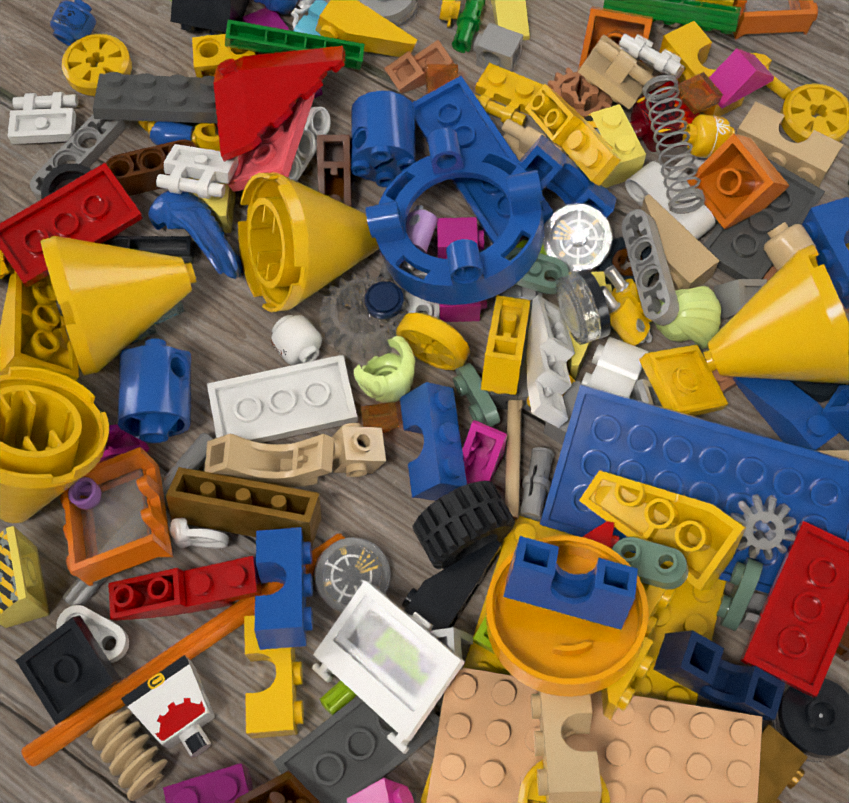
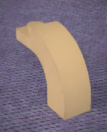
(274, 464)

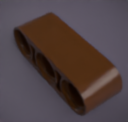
(135, 168)

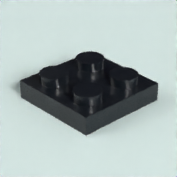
(68, 669)

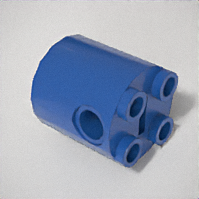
(382, 136)
(154, 391)

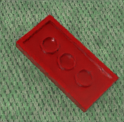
(84, 210)
(803, 612)

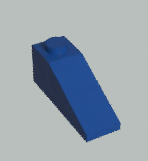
(788, 411)

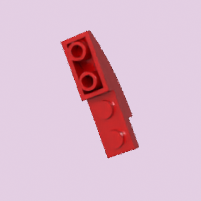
(185, 591)

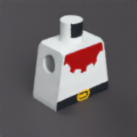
(174, 707)

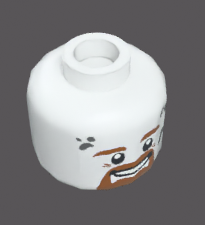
(296, 339)

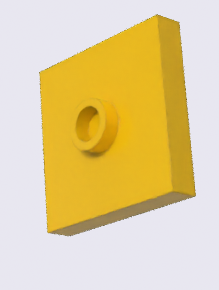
(683, 380)

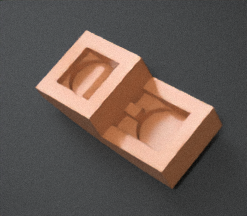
(409, 70)

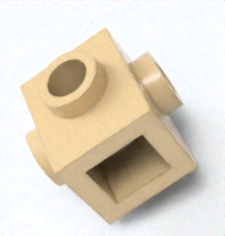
(358, 450)

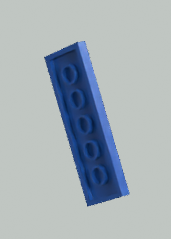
(459, 109)

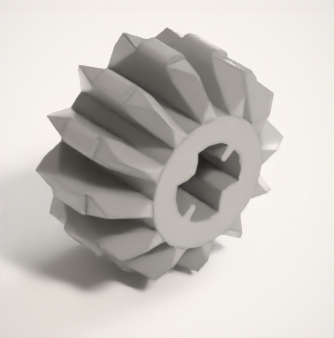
(766, 514)

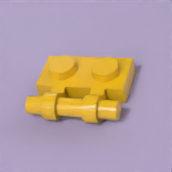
(508, 89)

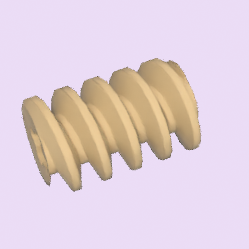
(127, 754)

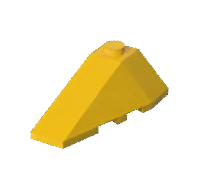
(34, 330)
(663, 517)

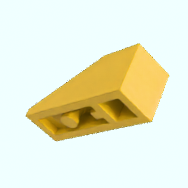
(358, 23)
(505, 345)

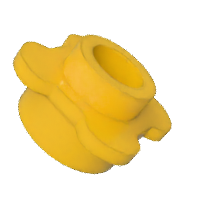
(449, 10)

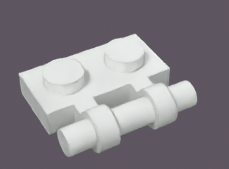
(641, 49)
(38, 125)
(196, 163)

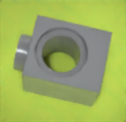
(498, 47)

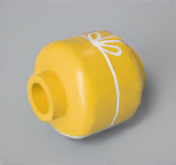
(707, 134)

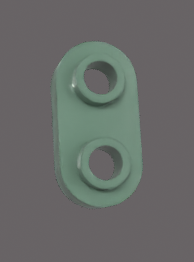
(543, 267)
(482, 406)
(649, 559)
(745, 579)

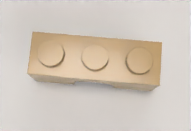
(806, 159)
(567, 773)

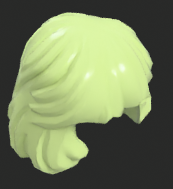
(697, 317)
(389, 375)

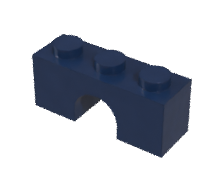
(699, 667)

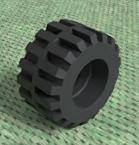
(462, 523)

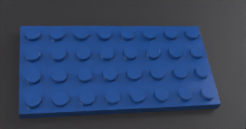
(695, 461)

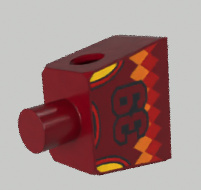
(642, 125)

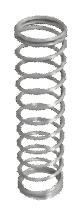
(686, 192)

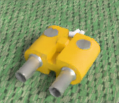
(626, 309)

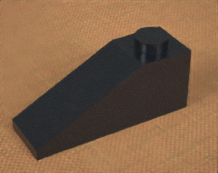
(447, 593)

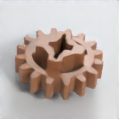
(574, 84)

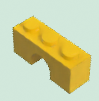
(693, 48)
(276, 709)

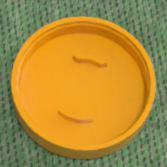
(559, 650)

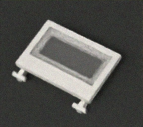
(388, 661)

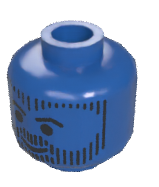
(72, 21)

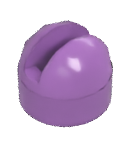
(86, 487)

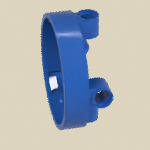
(465, 273)

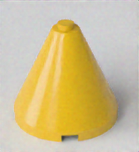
(297, 240)
(111, 294)
(787, 329)
(46, 438)

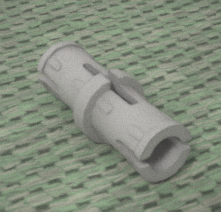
(536, 483)

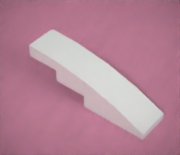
(546, 358)

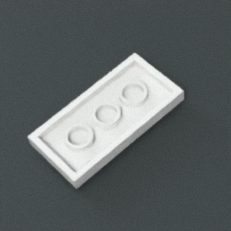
(284, 401)

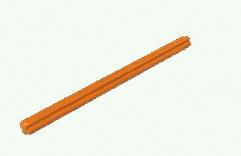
(190, 646)

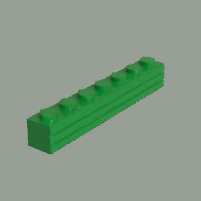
(705, 14)
(275, 40)

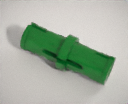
(468, 24)

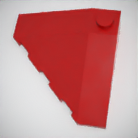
(263, 89)

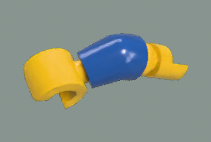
(202, 136)

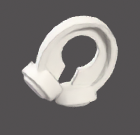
(202, 538)

